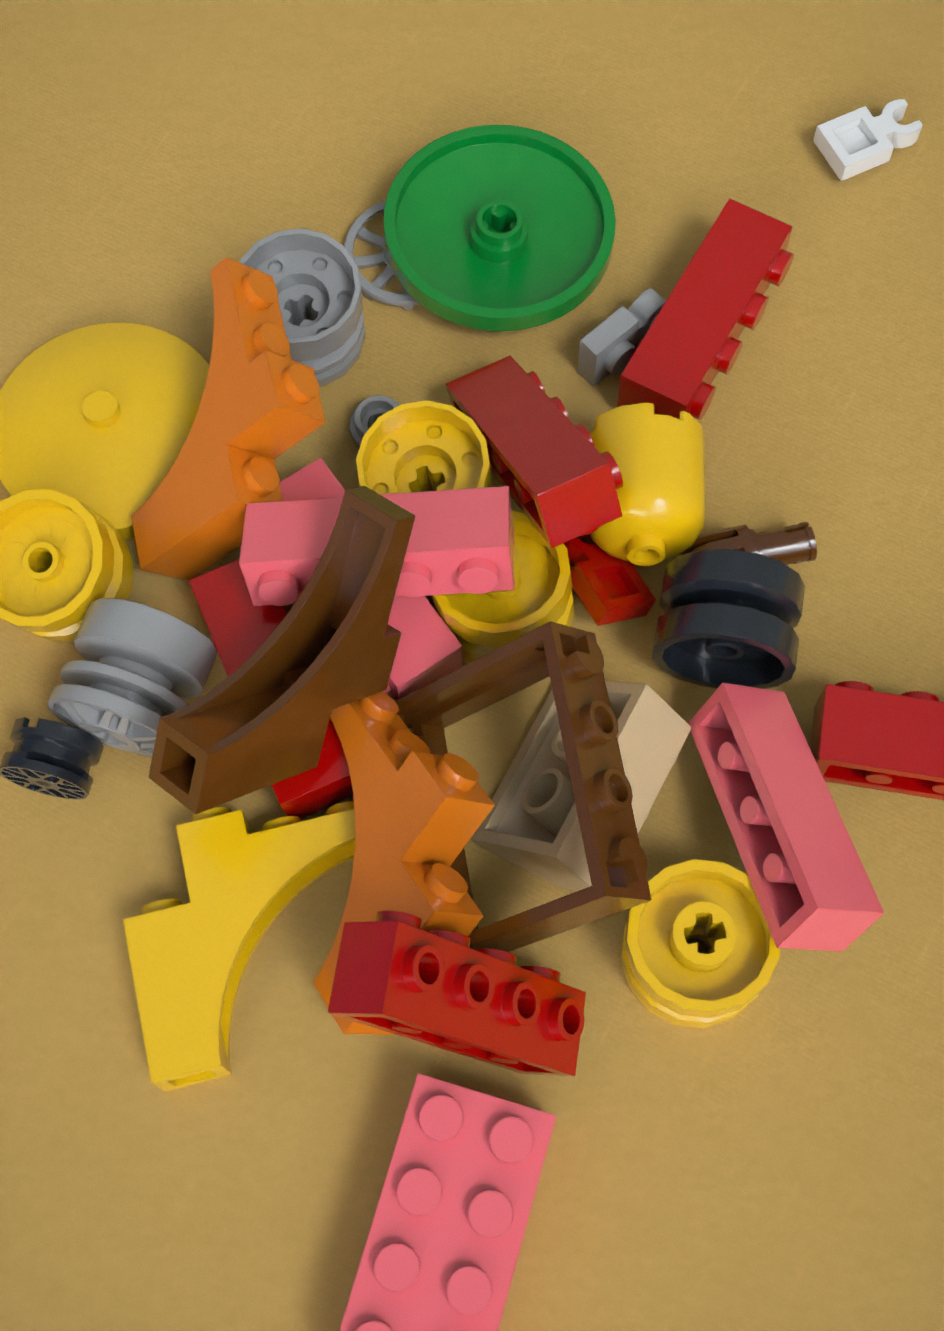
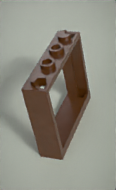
(593, 761)

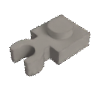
(614, 341)

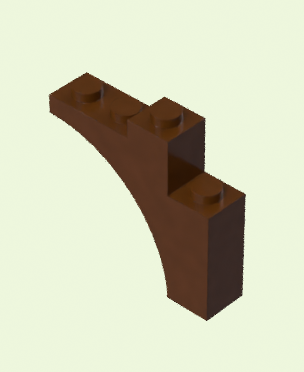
(323, 655)

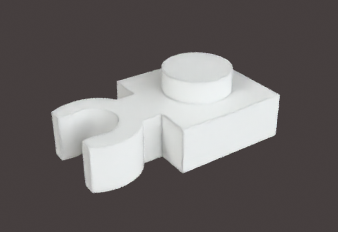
(863, 141)

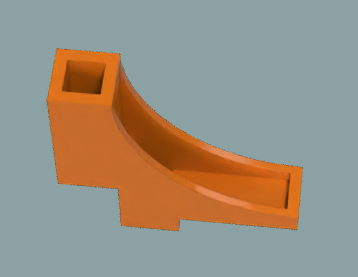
(248, 416)
(409, 829)

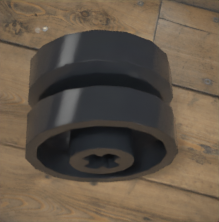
(729, 619)

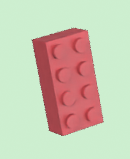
(450, 1213)

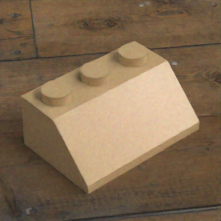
(535, 803)

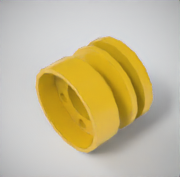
(423, 449)

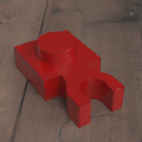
(605, 584)

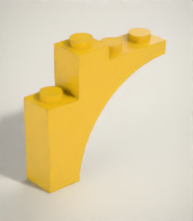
(195, 953)

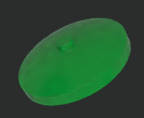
(499, 227)

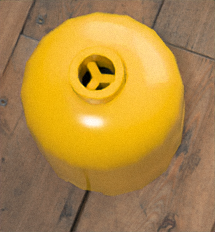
(661, 483)

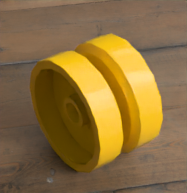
(57, 562)
(499, 617)
(671, 976)

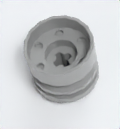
(316, 298)
(132, 673)

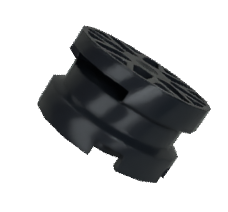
(51, 758)

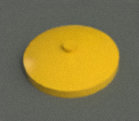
(100, 416)

